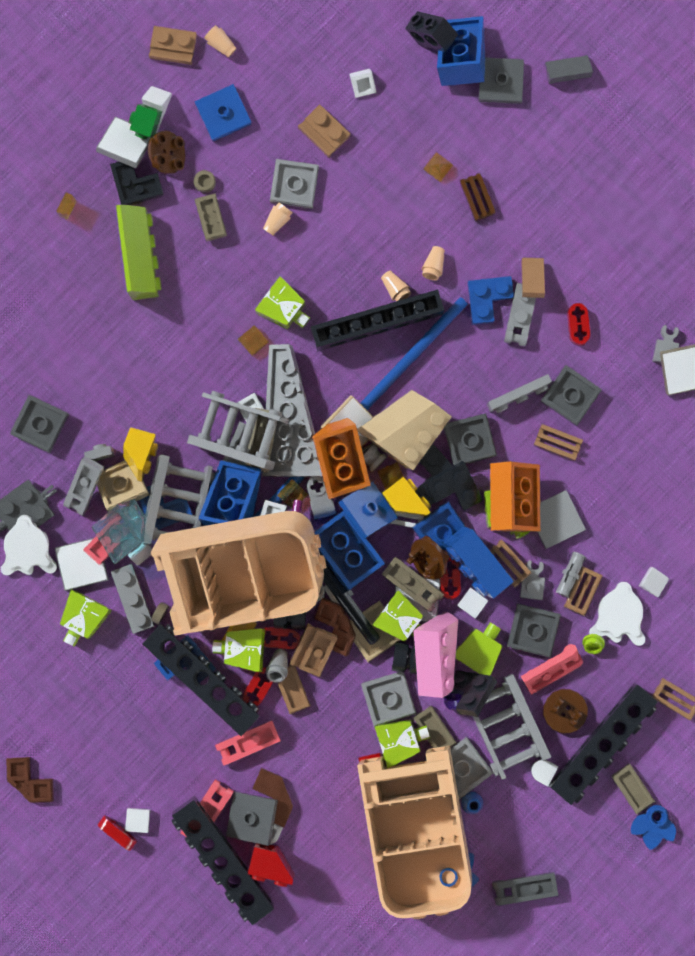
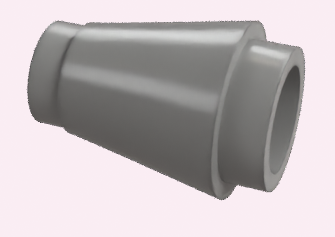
(277, 668)

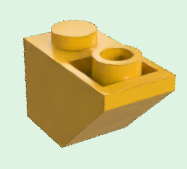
(138, 450)
(405, 500)

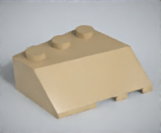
(406, 428)

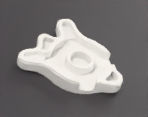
(26, 547)
(620, 614)

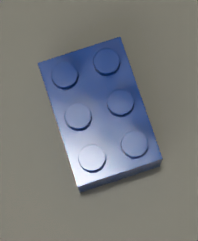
(347, 552)
(477, 563)

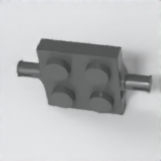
(25, 501)

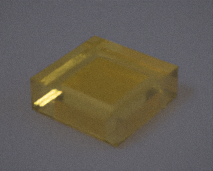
(66, 206)
(253, 340)
(292, 492)

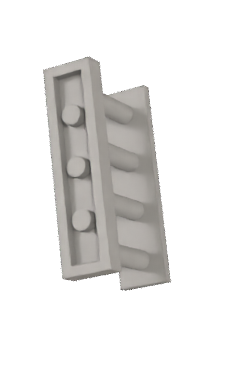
(241, 452)
(159, 490)
(529, 728)

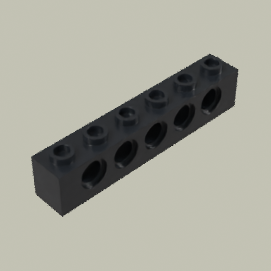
(377, 320)
(156, 645)
(605, 730)
(249, 911)

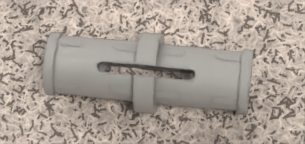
(570, 574)

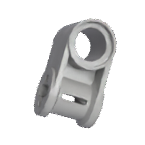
(319, 502)

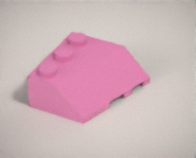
(436, 655)

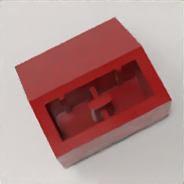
(271, 864)

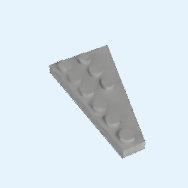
(293, 442)

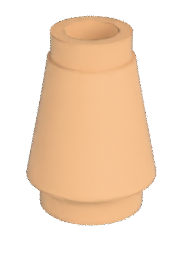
(220, 41)
(277, 218)
(433, 265)
(395, 286)

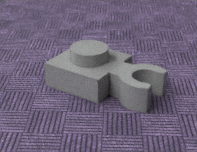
(665, 344)
(533, 585)

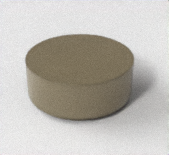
(204, 181)
(160, 613)

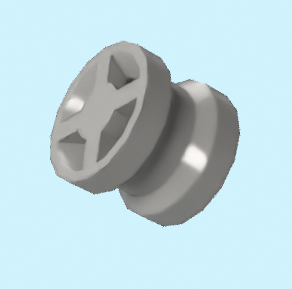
(374, 458)

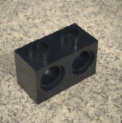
(431, 31)

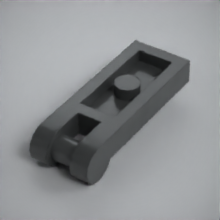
(525, 888)

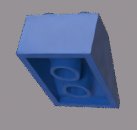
(466, 56)
(231, 494)

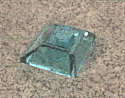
(121, 529)

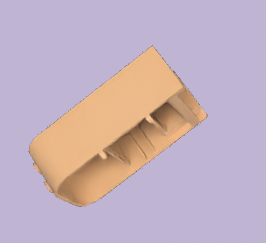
(241, 571)
(416, 834)

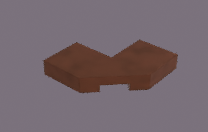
(335, 616)
(20, 777)
(274, 787)

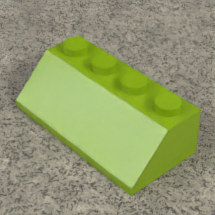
(137, 252)

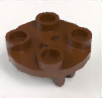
(169, 143)
(428, 558)
(574, 717)

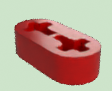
(573, 325)
(456, 582)
(281, 632)
(252, 686)
(117, 833)

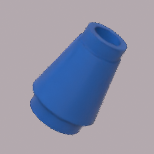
(470, 797)

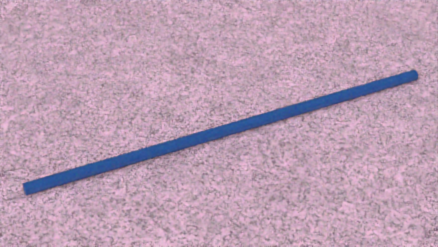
(396, 371)

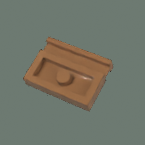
(172, 45)
(324, 130)
(313, 650)

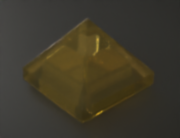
(438, 167)
(390, 475)

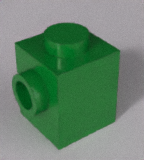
(145, 121)

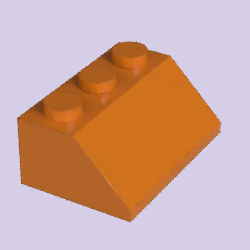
(341, 458)
(515, 497)

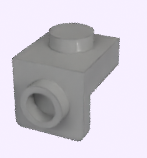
(100, 452)

